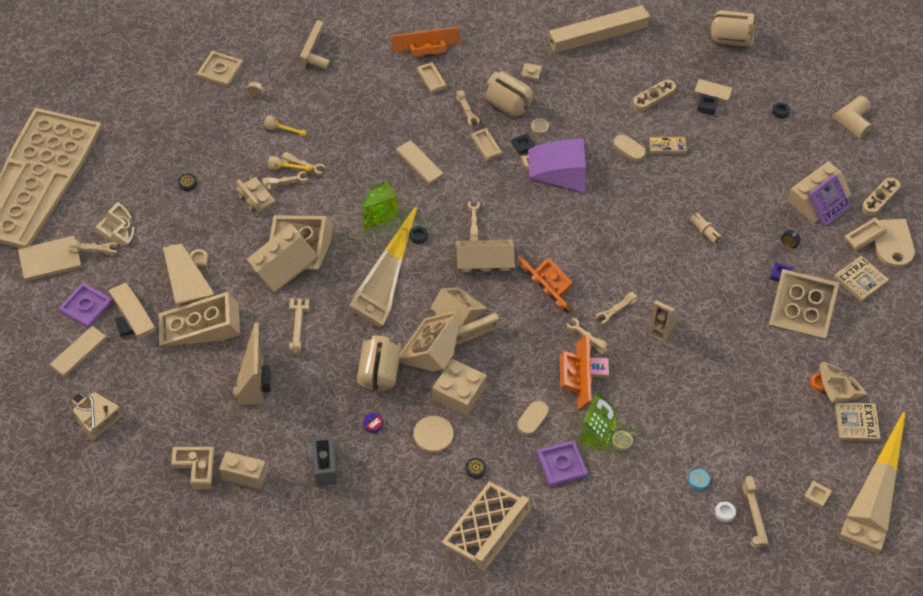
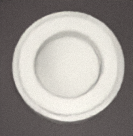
(725, 512)

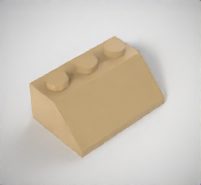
(799, 193)
(485, 255)
(283, 258)

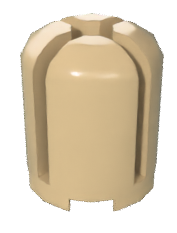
(733, 28)
(508, 94)
(388, 366)

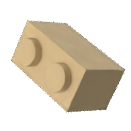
(243, 470)

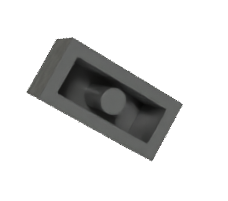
(323, 460)

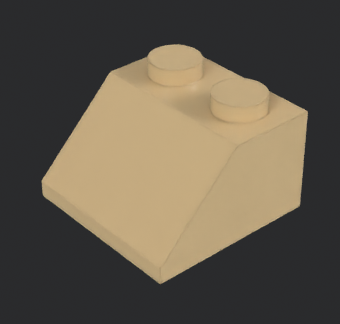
(456, 299)

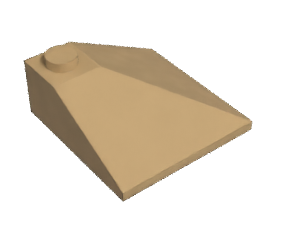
(315, 230)
(804, 303)
(432, 342)
(249, 383)

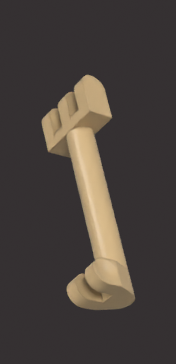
(295, 347)
(749, 489)

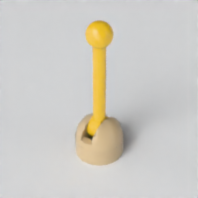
(271, 124)
(275, 164)

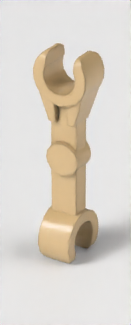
(467, 109)
(290, 159)
(270, 183)
(474, 230)
(75, 246)
(628, 300)
(598, 344)

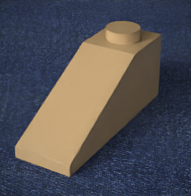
(662, 321)

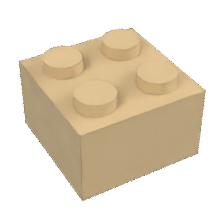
(459, 387)

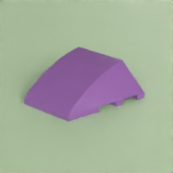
(559, 164)

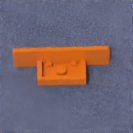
(426, 42)
(553, 279)
(576, 372)

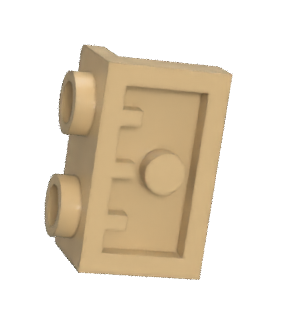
(255, 194)

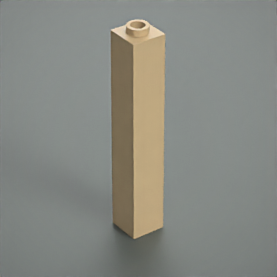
(598, 29)

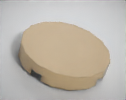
(433, 434)

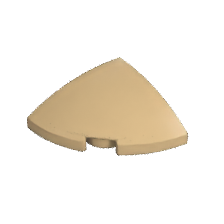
(117, 219)
(839, 385)

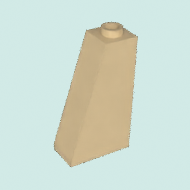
(185, 277)

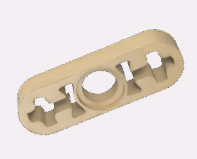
(656, 89)
(881, 190)

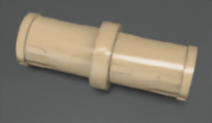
(706, 228)

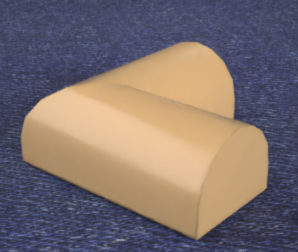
(851, 116)
(200, 462)

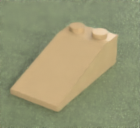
(201, 321)

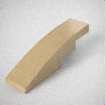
(132, 310)

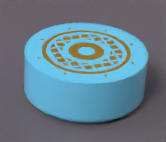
(699, 479)

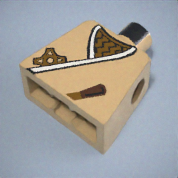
(95, 413)

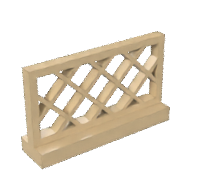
(502, 531)

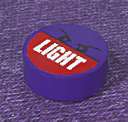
(373, 423)

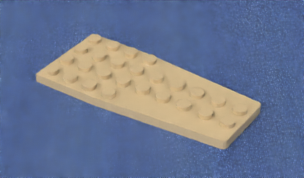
(41, 171)

